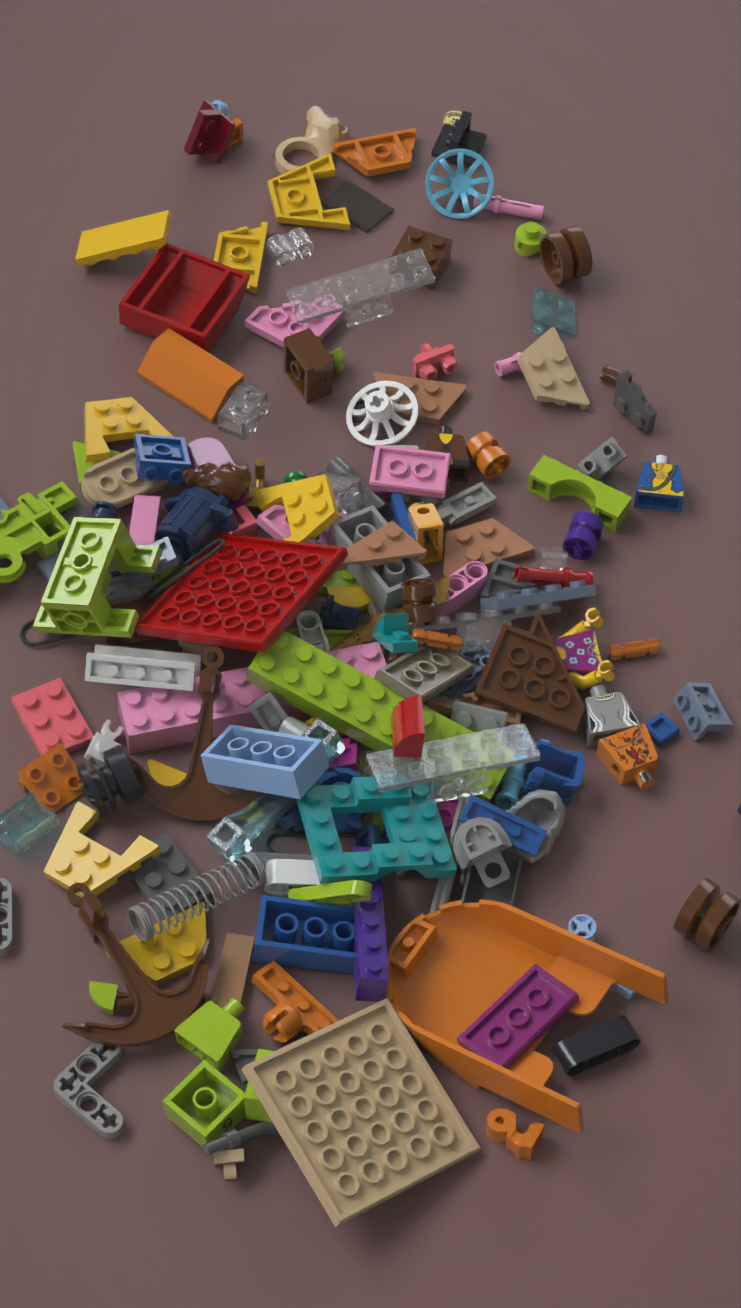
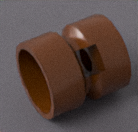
(419, 598)

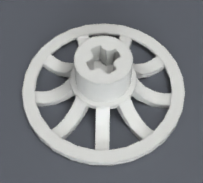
(380, 409)

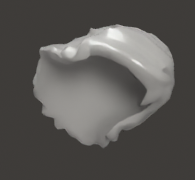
(544, 810)

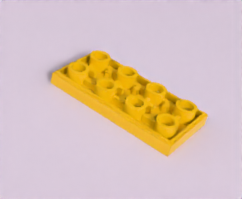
(123, 238)

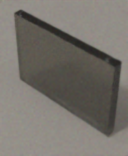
(362, 207)

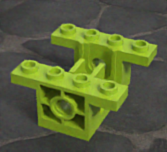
(80, 578)

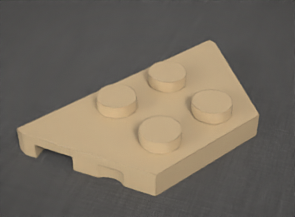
(551, 372)

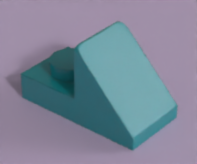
(393, 633)

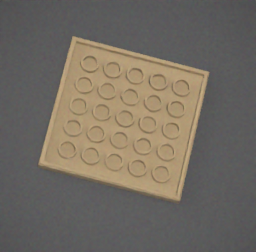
(360, 1111)

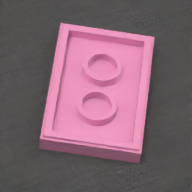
(409, 471)

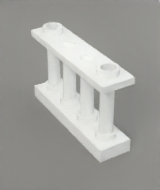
(143, 667)

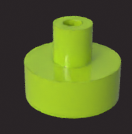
(338, 354)

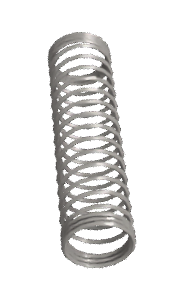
(146, 921)

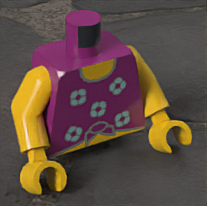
(581, 653)

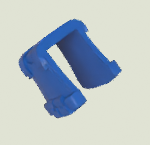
(553, 763)

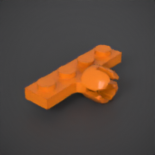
(295, 1007)

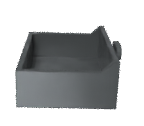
(503, 892)

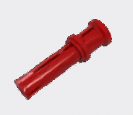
(551, 577)

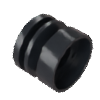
(109, 780)

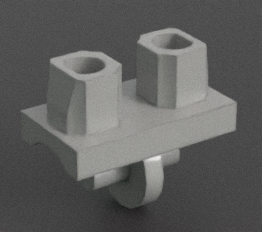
(603, 459)

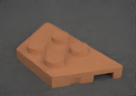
(433, 396)
(483, 543)

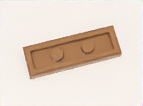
(233, 968)

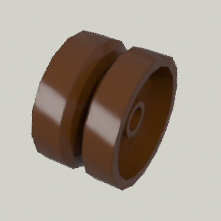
(565, 254)
(707, 914)

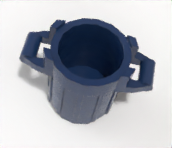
(195, 521)

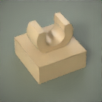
(229, 1159)

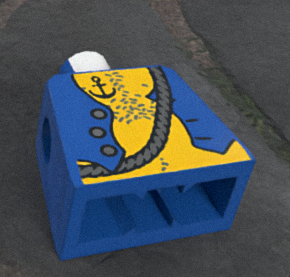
(660, 486)

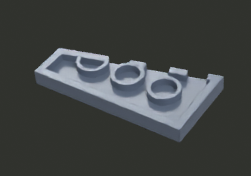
(531, 596)

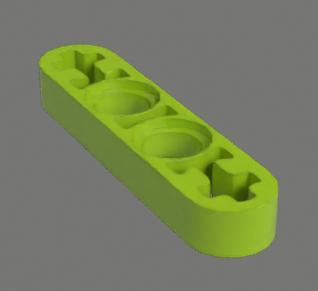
(334, 893)

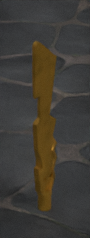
(363, 635)

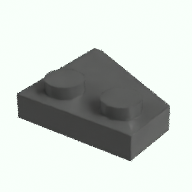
(633, 403)
(502, 580)

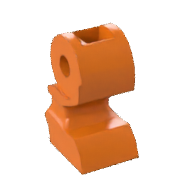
(502, 1128)

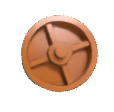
(488, 455)

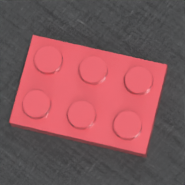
(52, 717)

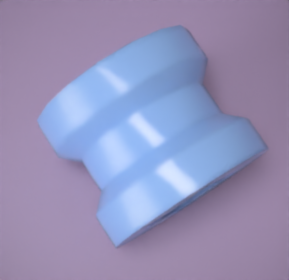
(583, 924)

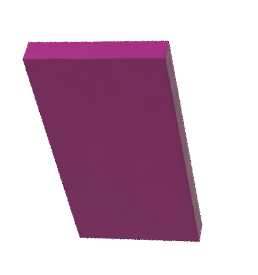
(519, 1017)

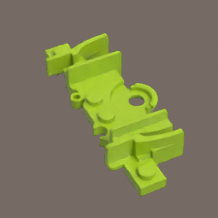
(25, 524)

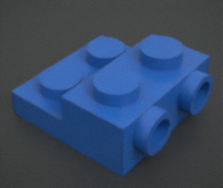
(161, 457)

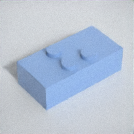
(265, 761)

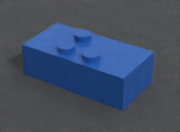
(305, 934)

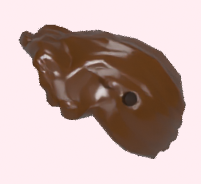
(224, 480)

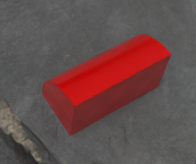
(408, 728)

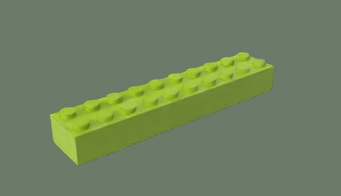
(344, 697)

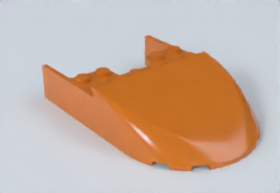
(466, 957)

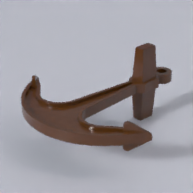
(194, 796)
(155, 1011)

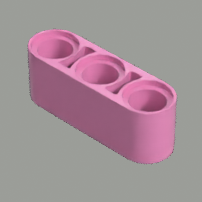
(145, 519)
(464, 586)

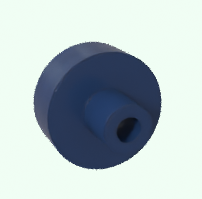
(291, 819)

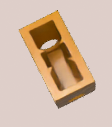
(427, 522)

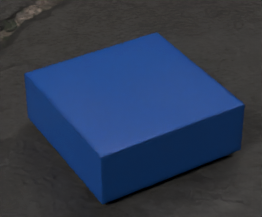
(661, 729)

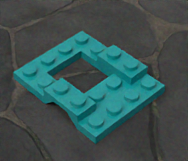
(410, 823)

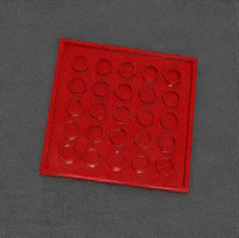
(242, 592)

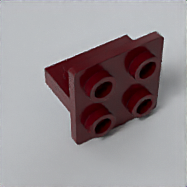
(209, 133)

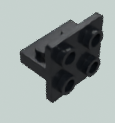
(459, 137)

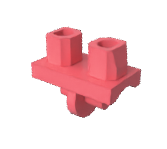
(434, 359)

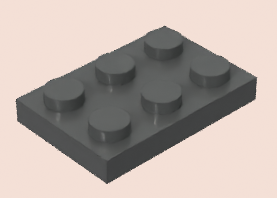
(164, 873)

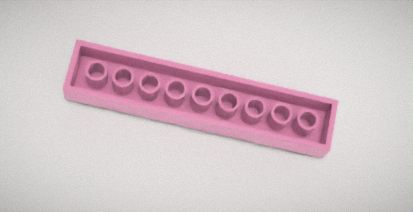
(170, 717)

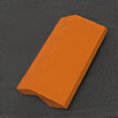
(189, 374)

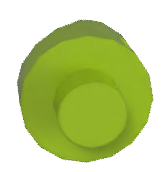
(528, 238)

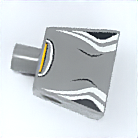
(606, 715)

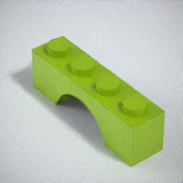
(555, 479)

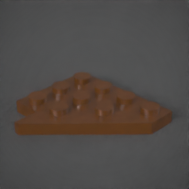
(531, 677)

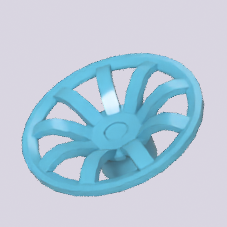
(459, 184)

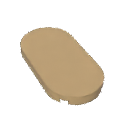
(117, 481)

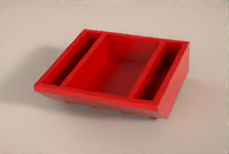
(185, 295)

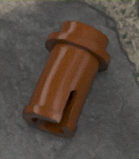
(611, 374)

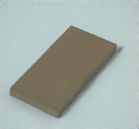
(424, 672)

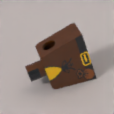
(447, 442)

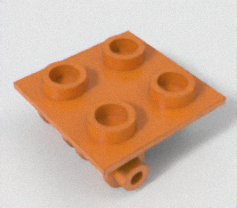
(52, 778)

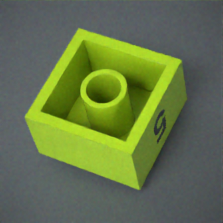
(205, 1104)

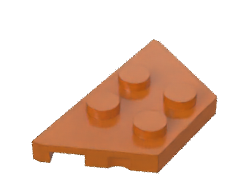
(379, 152)

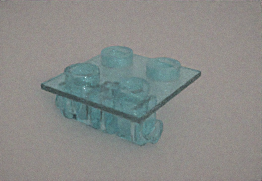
(552, 311)

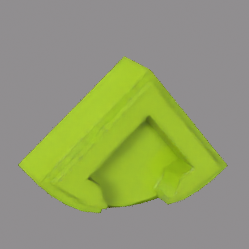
(104, 995)

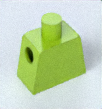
(212, 1032)

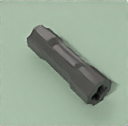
(340, 466)

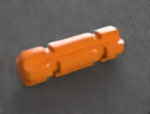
(437, 640)
(634, 649)

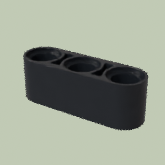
(596, 1045)

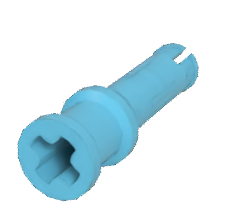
(512, 785)

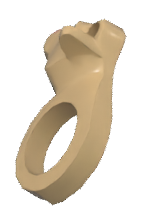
(319, 138)

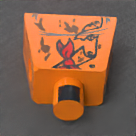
(630, 756)

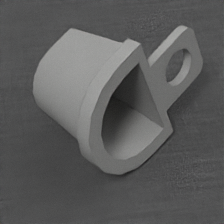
(479, 844)

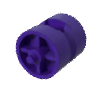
(583, 535)

